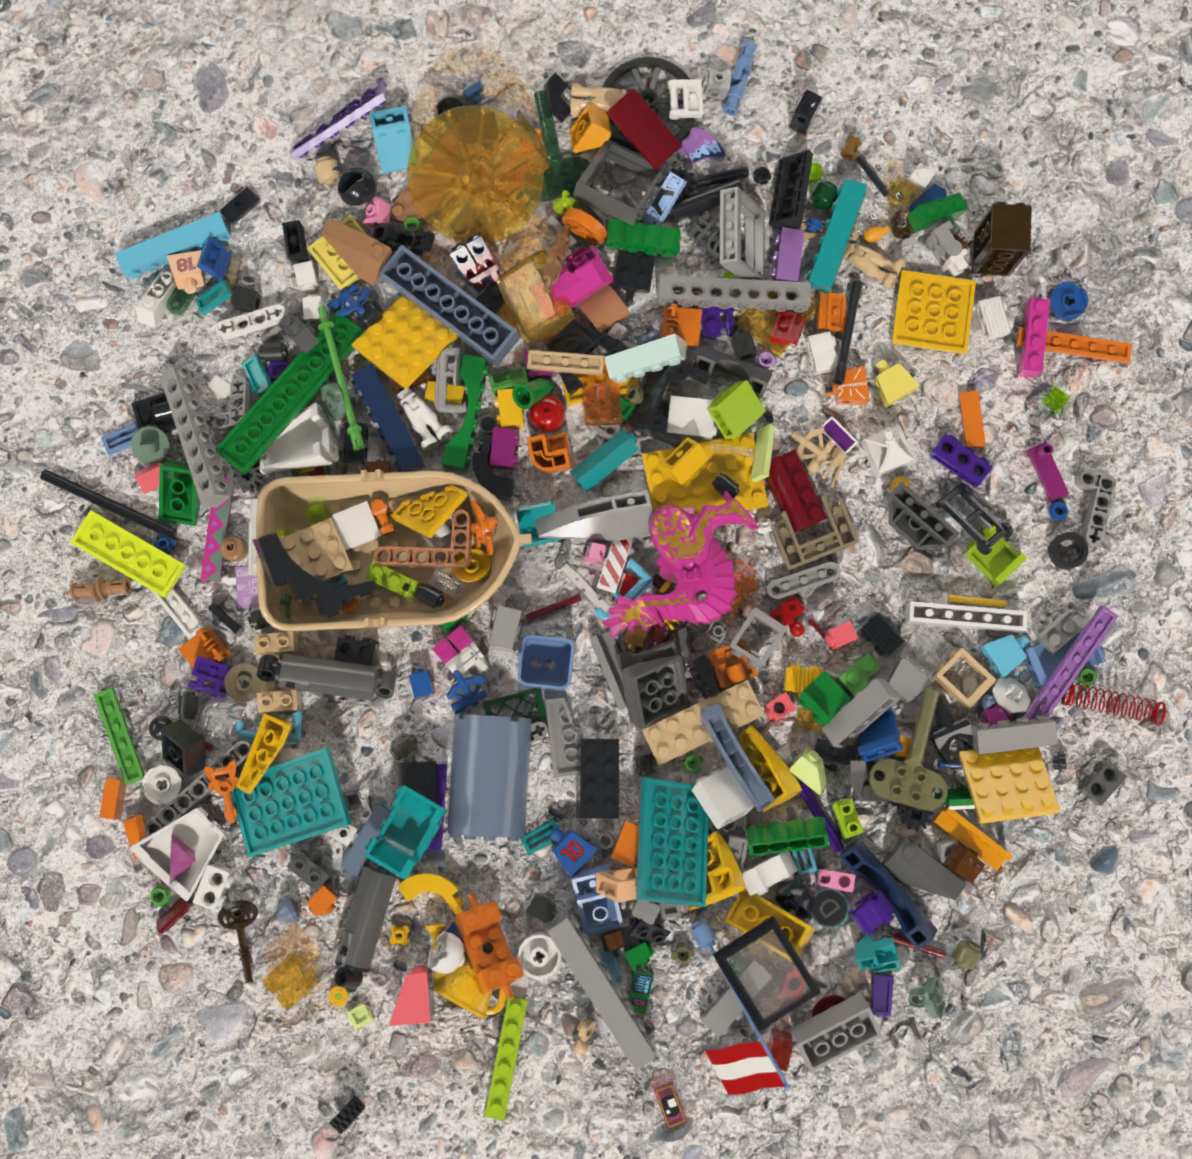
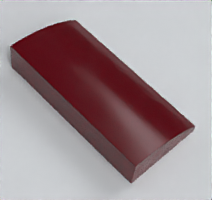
(644, 129)

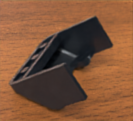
(645, 418)

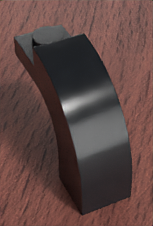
(497, 485)

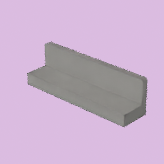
(605, 651)

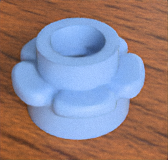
(988, 701)

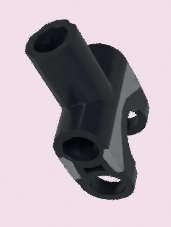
(948, 730)

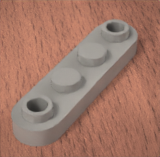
(803, 580)

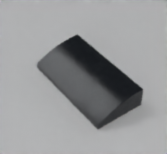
(420, 778)

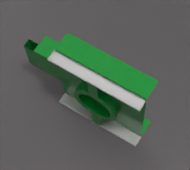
(957, 799)

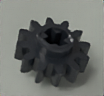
(913, 820)

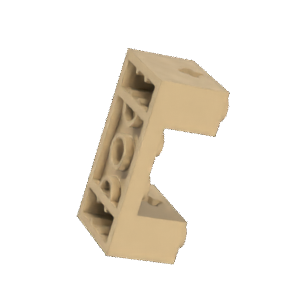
(274, 698)

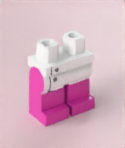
(468, 656)

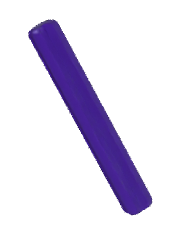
(817, 811)

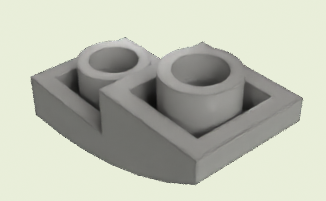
(715, 631)

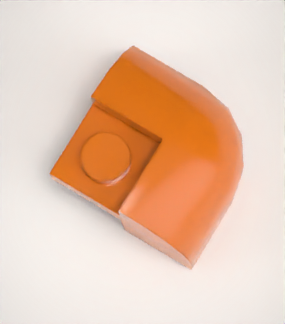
(551, 453)

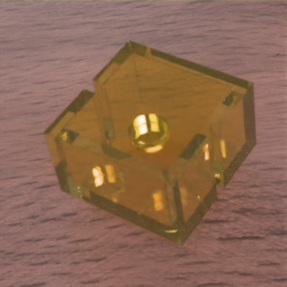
(290, 981)

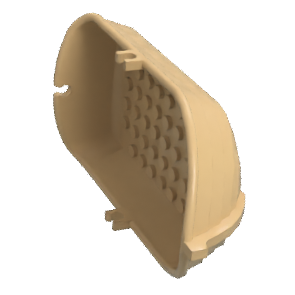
(283, 506)

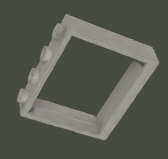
(732, 204)

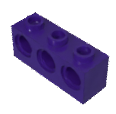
(951, 462)

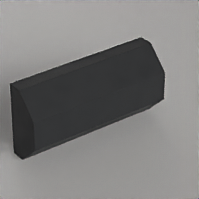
(790, 190)

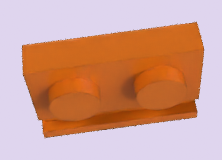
(831, 312)

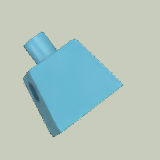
(1005, 654)

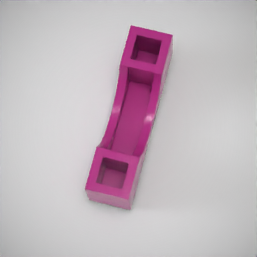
(1033, 350)

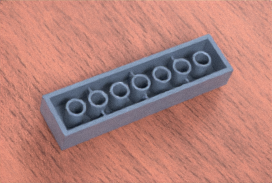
(449, 305)

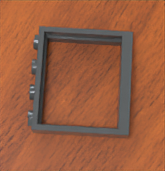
(611, 206)

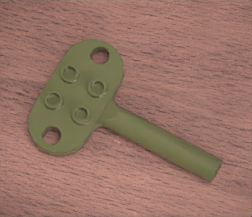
(908, 780)

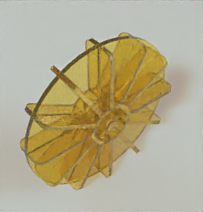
(475, 174)

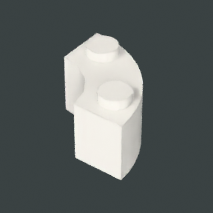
(768, 872)

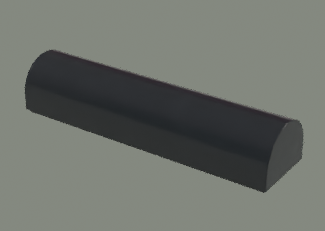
(701, 201)

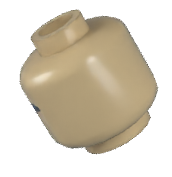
(327, 170)

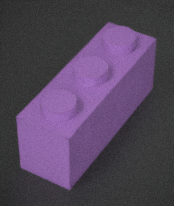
(788, 255)

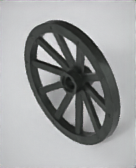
(649, 93)

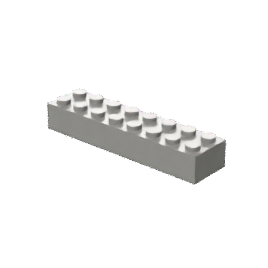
(602, 991)

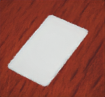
(219, 386)

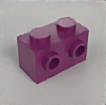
(503, 448)

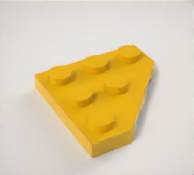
(430, 511)

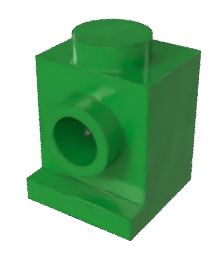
(639, 954)

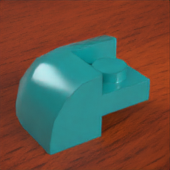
(877, 955)

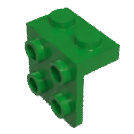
(823, 699)

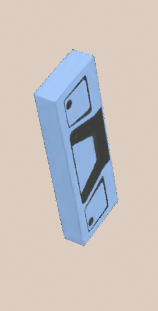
(664, 200)

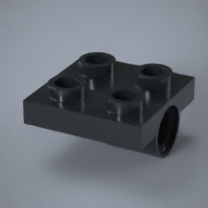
(154, 412)
(699, 669)

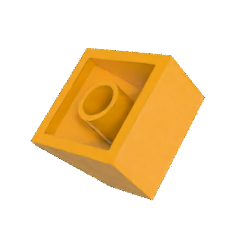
(590, 129)

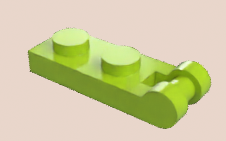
(392, 580)

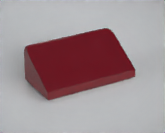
(173, 915)

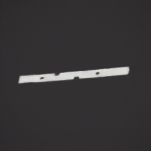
(590, 593)

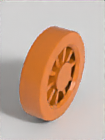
(584, 226)

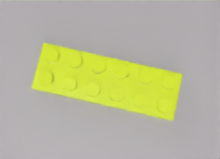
(128, 554)

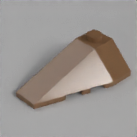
(359, 251)

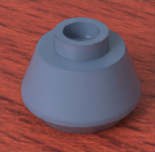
(648, 337)
(288, 911)

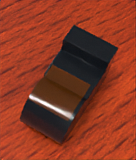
(618, 939)

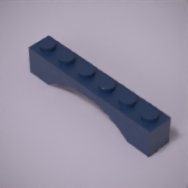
(912, 920)

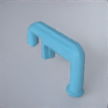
(645, 583)
(293, 738)

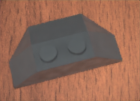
(917, 520)

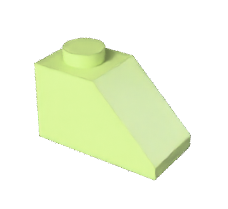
(810, 770)

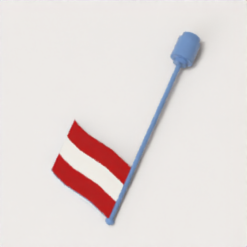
(746, 1064)

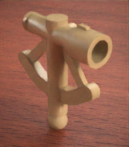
(820, 453)

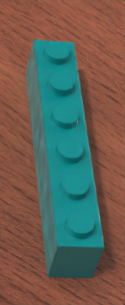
(837, 236)

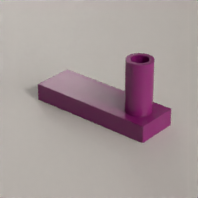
(1047, 471)

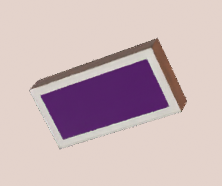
(838, 435)

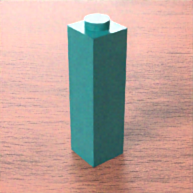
(604, 460)

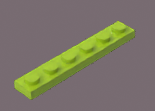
(506, 1058)

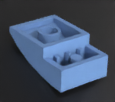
(596, 910)

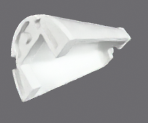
(302, 444)
(197, 834)

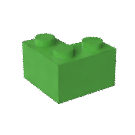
(855, 677)

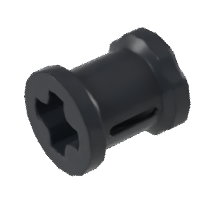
(645, 764)

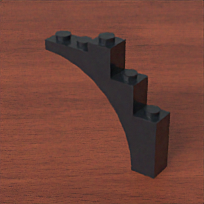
(280, 567)

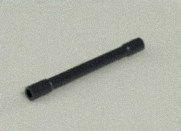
(854, 297)

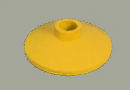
(479, 561)

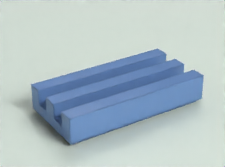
(134, 426)

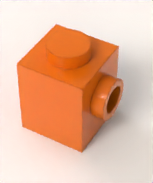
(323, 901)

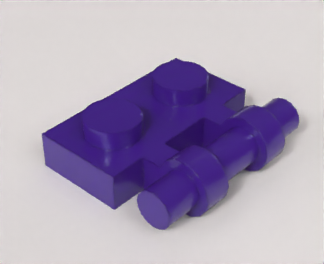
(711, 324)
(212, 671)

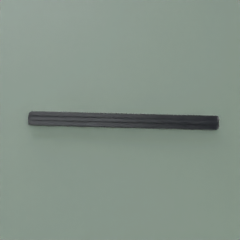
(108, 504)

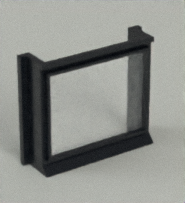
(766, 973)

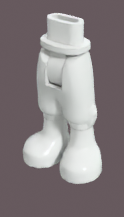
(420, 416)

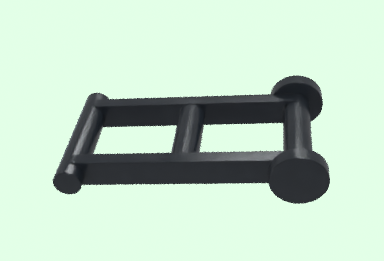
(984, 546)

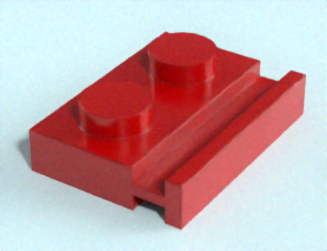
(787, 328)

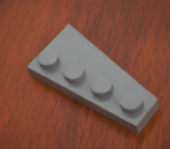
(561, 737)

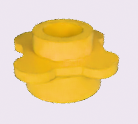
(394, 935)

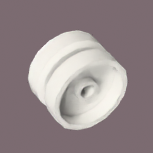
(539, 967)

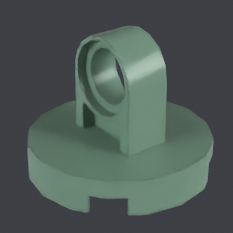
(334, 401)
(150, 444)
(931, 997)

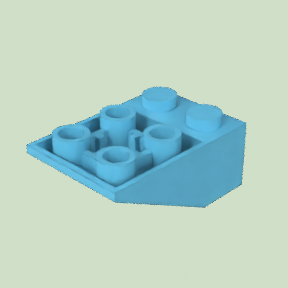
(392, 138)

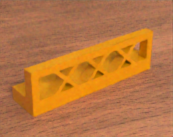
(972, 838)

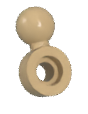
(585, 1029)

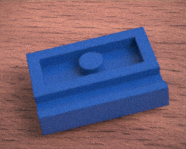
(214, 258)

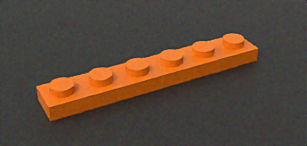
(1082, 346)

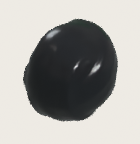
(357, 186)

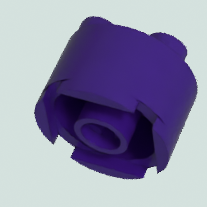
(872, 911)

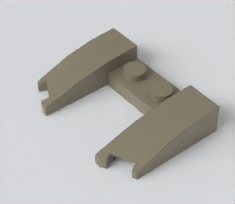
(842, 536)

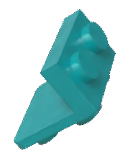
(526, 517)

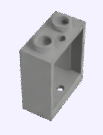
(767, 621)

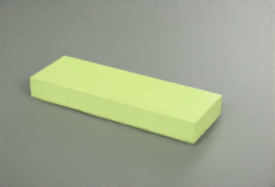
(763, 452)

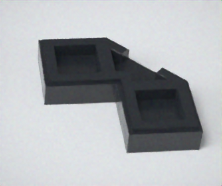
(556, 105)

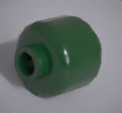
(824, 195)

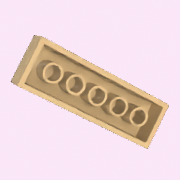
(685, 731)

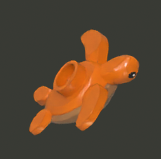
(483, 528)

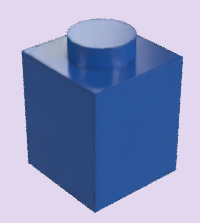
(421, 683)

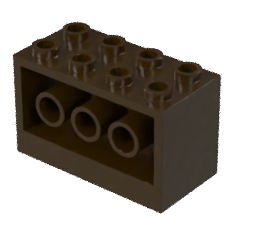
(1002, 239)

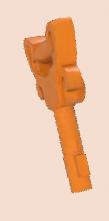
(224, 786)

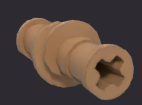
(100, 589)

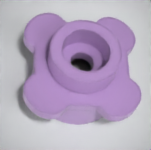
(771, 361)

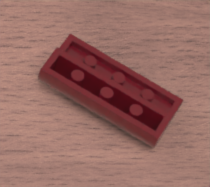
(794, 492)

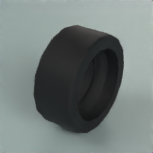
(1081, 543)

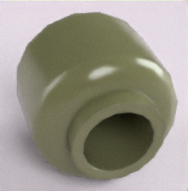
(967, 954)

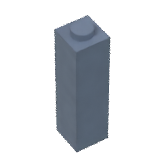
(355, 857)

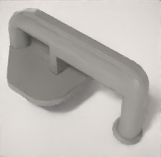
(442, 380)

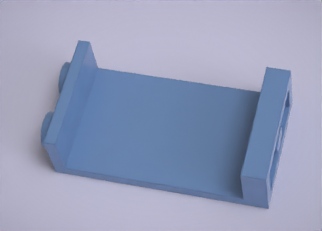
(1043, 664)

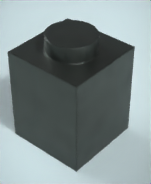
(245, 299)
(743, 345)
(542, 908)

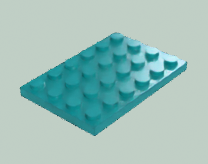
(292, 803)
(671, 845)

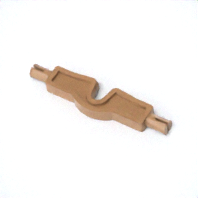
(554, 254)

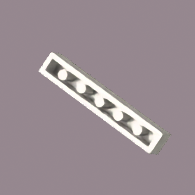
(966, 617)

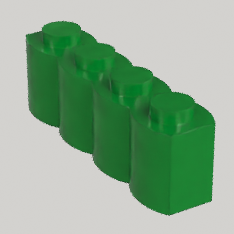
(642, 237)
(792, 835)

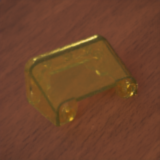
(531, 308)

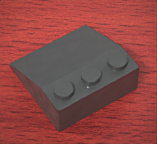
(654, 690)

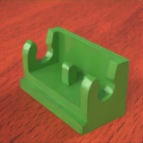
(507, 379)

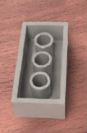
(835, 1032)

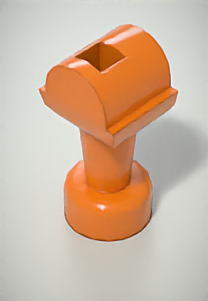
(381, 510)

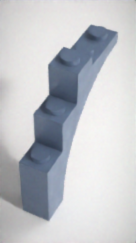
(734, 756)

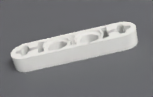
(251, 318)

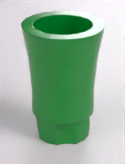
(529, 393)

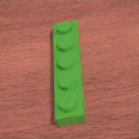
(119, 736)

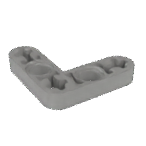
(232, 416)

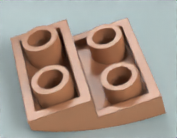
(604, 309)

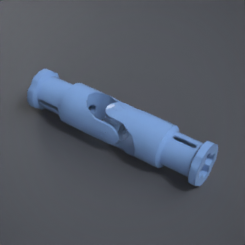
(739, 77)

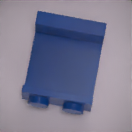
(880, 737)

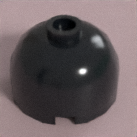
(797, 896)

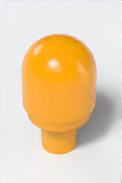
(875, 233)

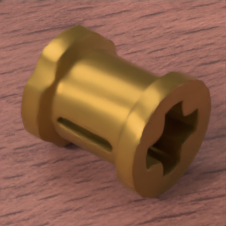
(851, 148)

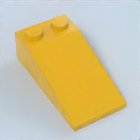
(752, 910)

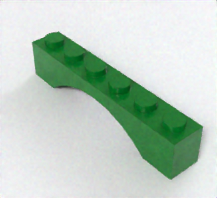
(457, 451)

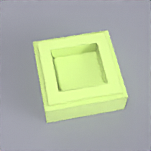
(360, 1015)

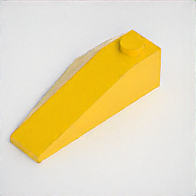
(266, 745)
(769, 767)

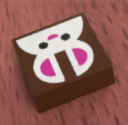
(963, 238)

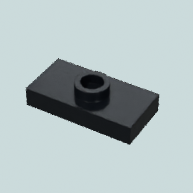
(240, 206)

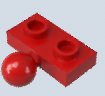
(787, 613)

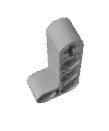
(1094, 510)

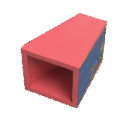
(416, 998)

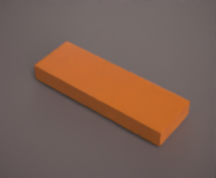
(971, 419)

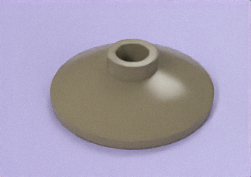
(251, 686)

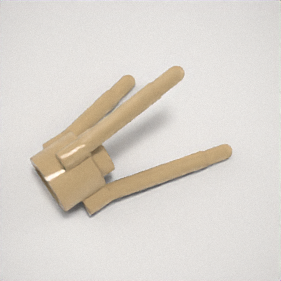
(835, 460)

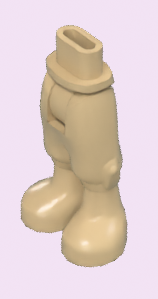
(603, 98)
(869, 261)

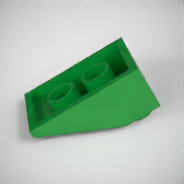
(177, 494)

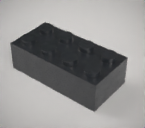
(597, 779)

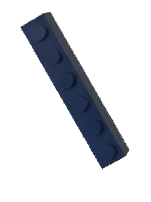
(388, 420)

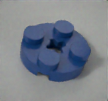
(1074, 293)

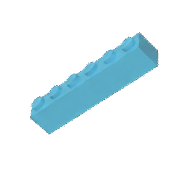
(187, 238)

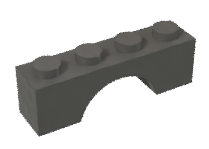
(722, 364)

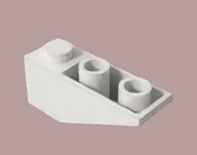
(153, 303)

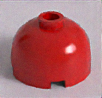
(547, 414)

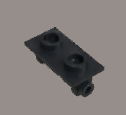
(651, 933)

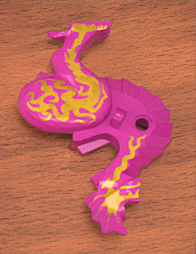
(691, 562)

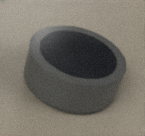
(487, 423)

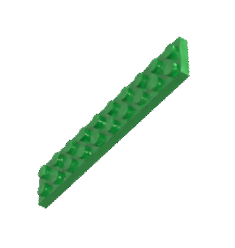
(286, 397)

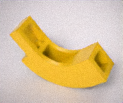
(433, 883)

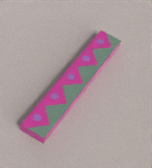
(216, 533)

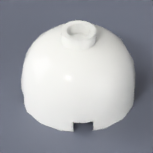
(447, 955)

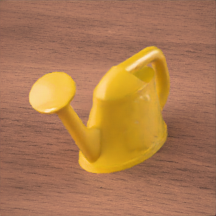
(462, 985)

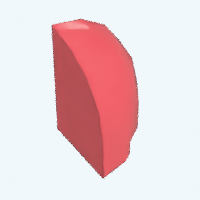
(148, 477)

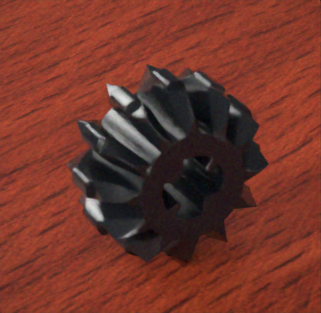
(689, 187)

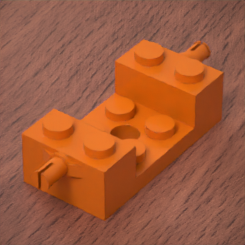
(480, 927)

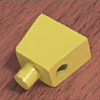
(893, 383)

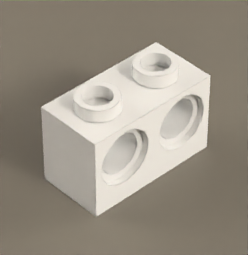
(209, 884)

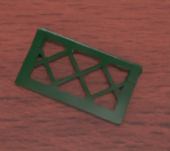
(486, 704)

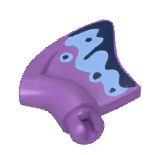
(701, 146)

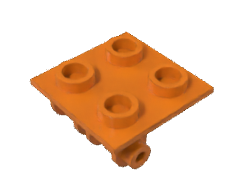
(682, 322)
(206, 645)

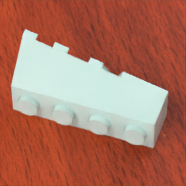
(646, 357)

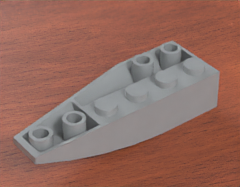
(600, 519)

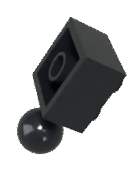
(181, 745)

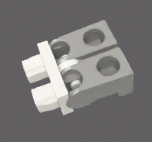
(947, 250)

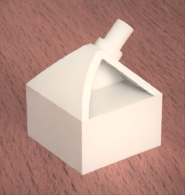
(887, 451)

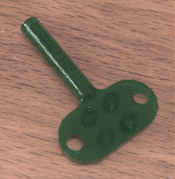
(563, 172)

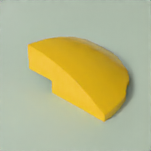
(722, 871)

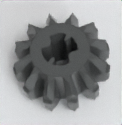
(246, 485)

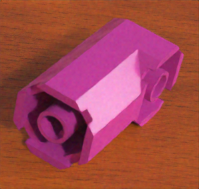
(581, 277)

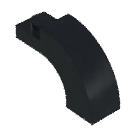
(394, 237)

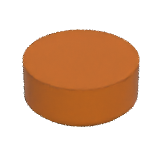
(350, 607)

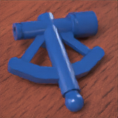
(346, 295)
(470, 698)

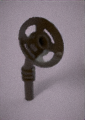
(238, 924)

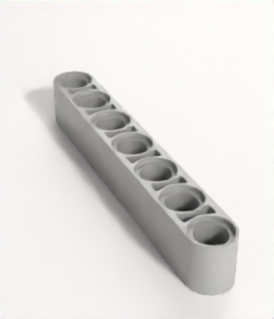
(191, 791)

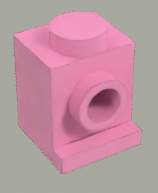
(377, 212)

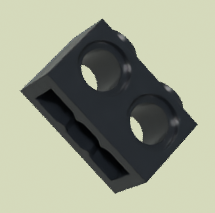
(355, 655)

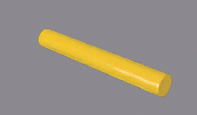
(977, 601)

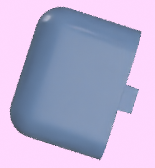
(546, 648)

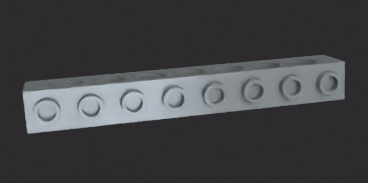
(742, 287)
(195, 436)

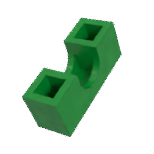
(937, 210)

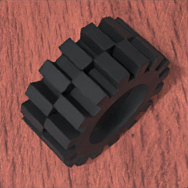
(347, 1114)

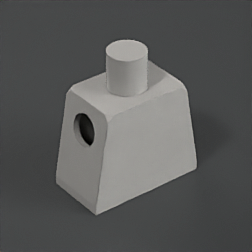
(907, 681)

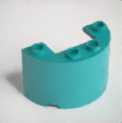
(405, 832)

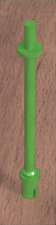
(354, 429)

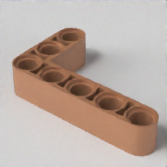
(432, 553)

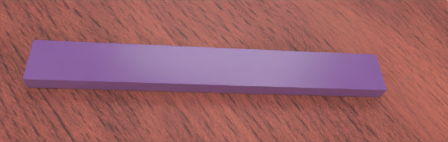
(1072, 663)

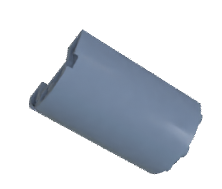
(489, 777)

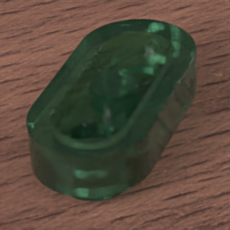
(183, 299)

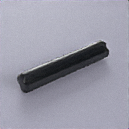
(722, 176)

